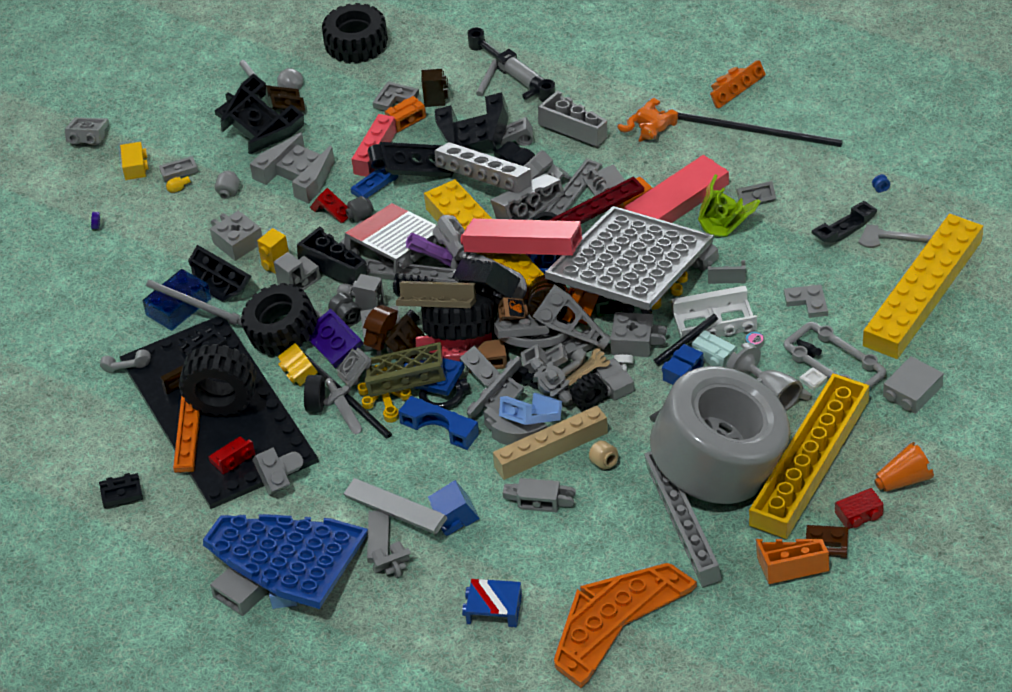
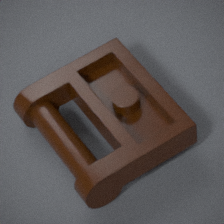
(832, 537)

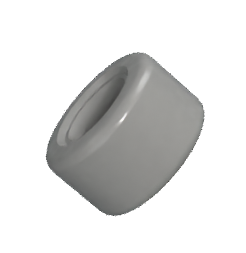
(719, 434)

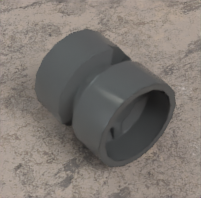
(345, 308)

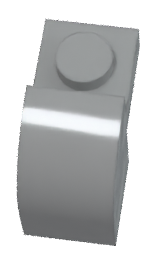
(556, 354)

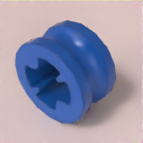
(881, 183)

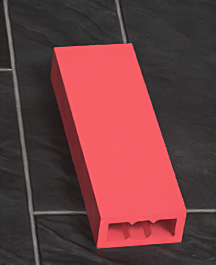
(680, 191)
(522, 236)

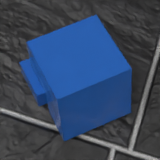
(455, 505)

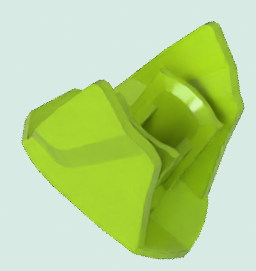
(721, 213)

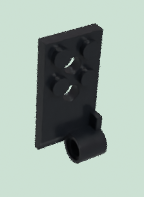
(398, 159)

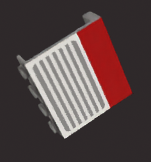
(388, 232)

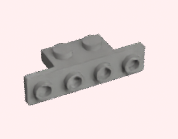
(502, 386)

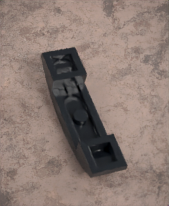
(844, 227)

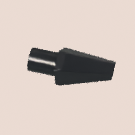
(812, 351)

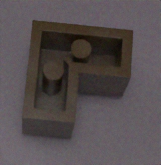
(434, 87)

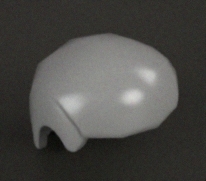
(290, 79)

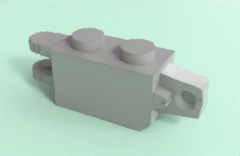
(539, 494)

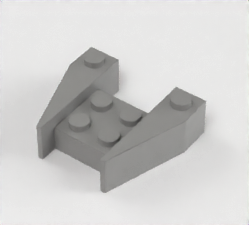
(296, 163)

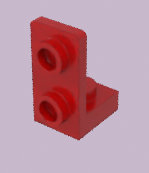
(332, 204)

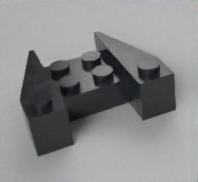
(257, 119)
(478, 132)

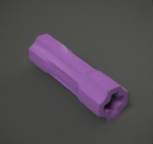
(421, 245)

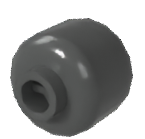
(359, 209)

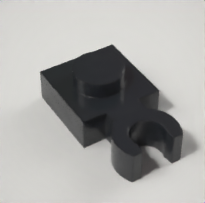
(523, 377)

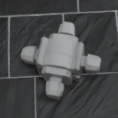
(551, 381)

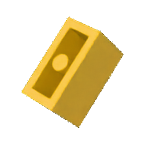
(133, 160)
(271, 247)

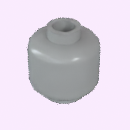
(227, 184)

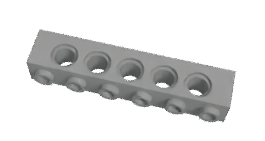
(483, 167)

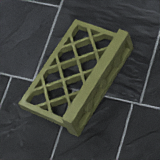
(407, 376)

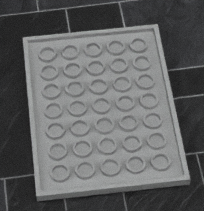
(630, 257)

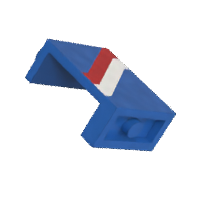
(493, 599)

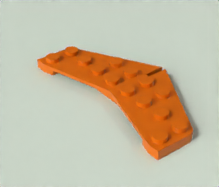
(605, 608)

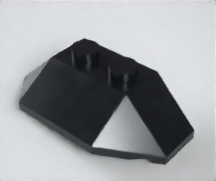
(222, 277)

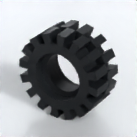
(588, 391)

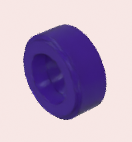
(95, 220)

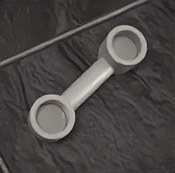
(578, 359)
(141, 360)

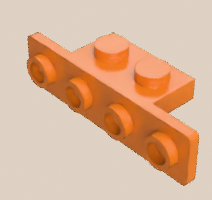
(735, 82)

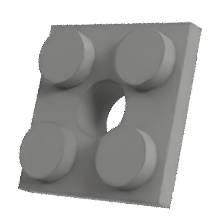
(353, 366)

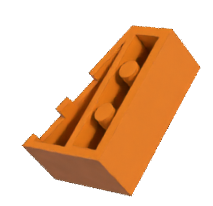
(792, 560)

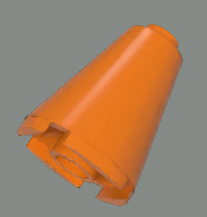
(904, 469)

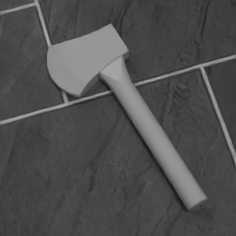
(872, 234)

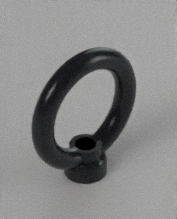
(462, 388)

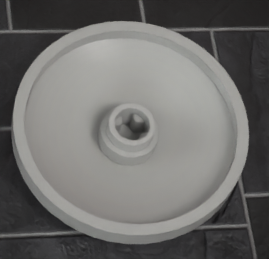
(552, 338)

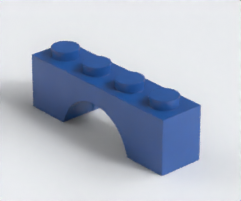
(419, 413)

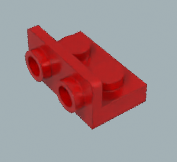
(232, 454)

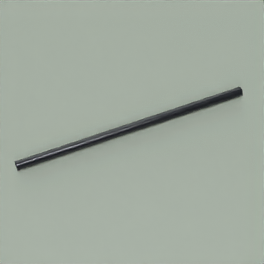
(760, 129)
(355, 405)

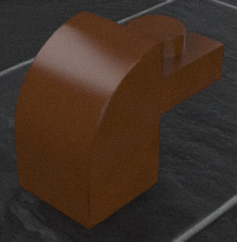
(377, 324)

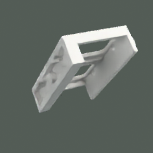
(715, 303)

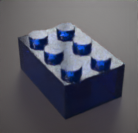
(171, 311)

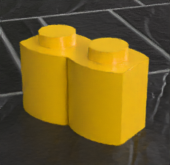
(296, 364)

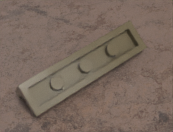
(437, 294)

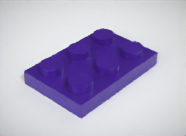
(334, 338)

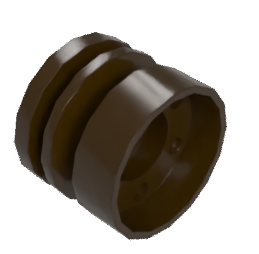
(537, 292)

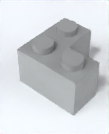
(296, 272)

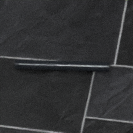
(686, 339)

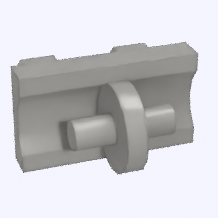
(391, 563)

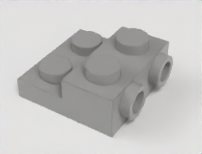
(86, 130)

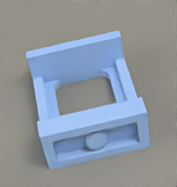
(545, 407)

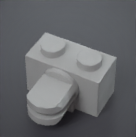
(275, 469)

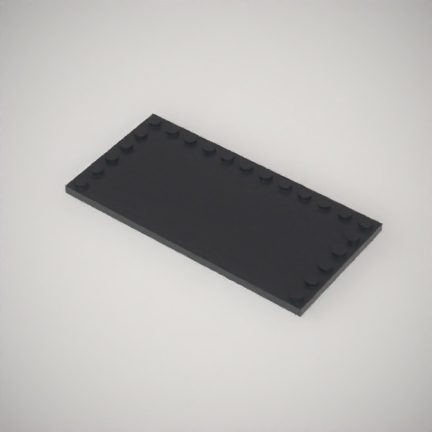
(262, 421)

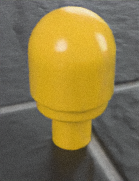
(177, 184)

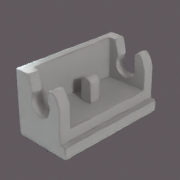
(727, 274)

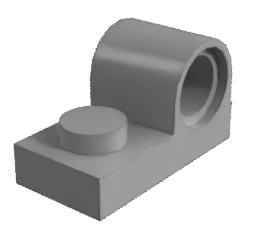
(520, 131)

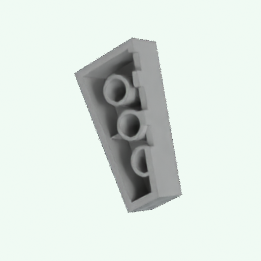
(572, 119)
(530, 201)

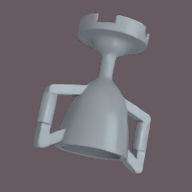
(782, 385)

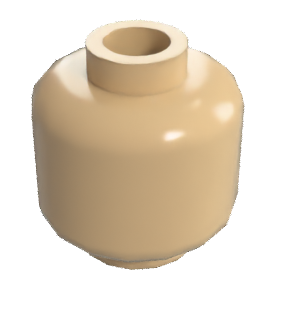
(603, 455)

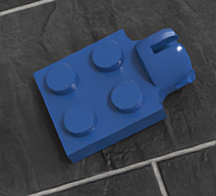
(452, 371)

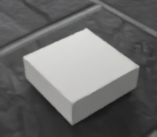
(813, 379)

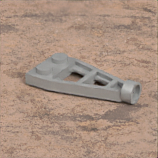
(553, 304)

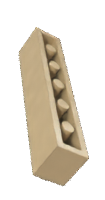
(550, 442)

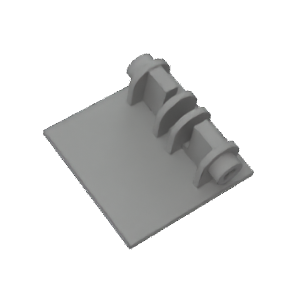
(603, 179)

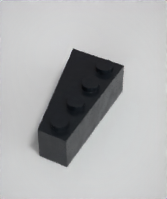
(332, 256)
(488, 276)

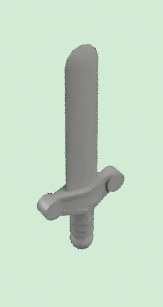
(337, 397)

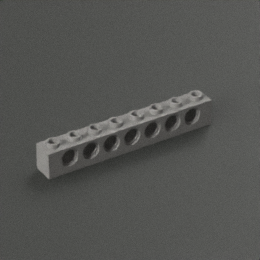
(686, 525)

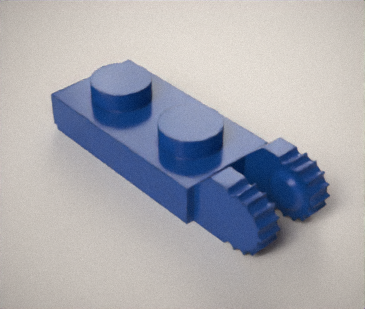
(372, 183)

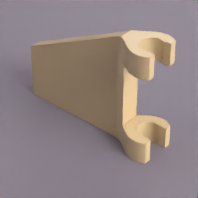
(593, 362)

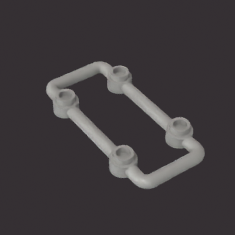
(825, 334)

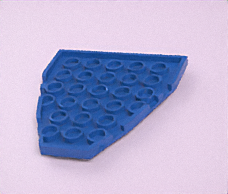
(287, 555)

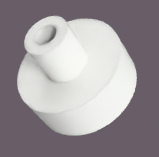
(624, 360)

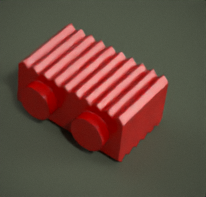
(859, 508)

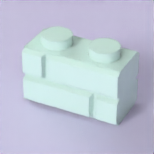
(714, 349)

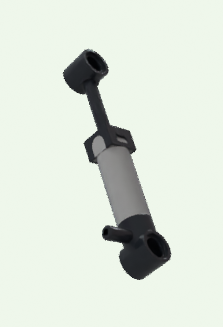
(508, 63)

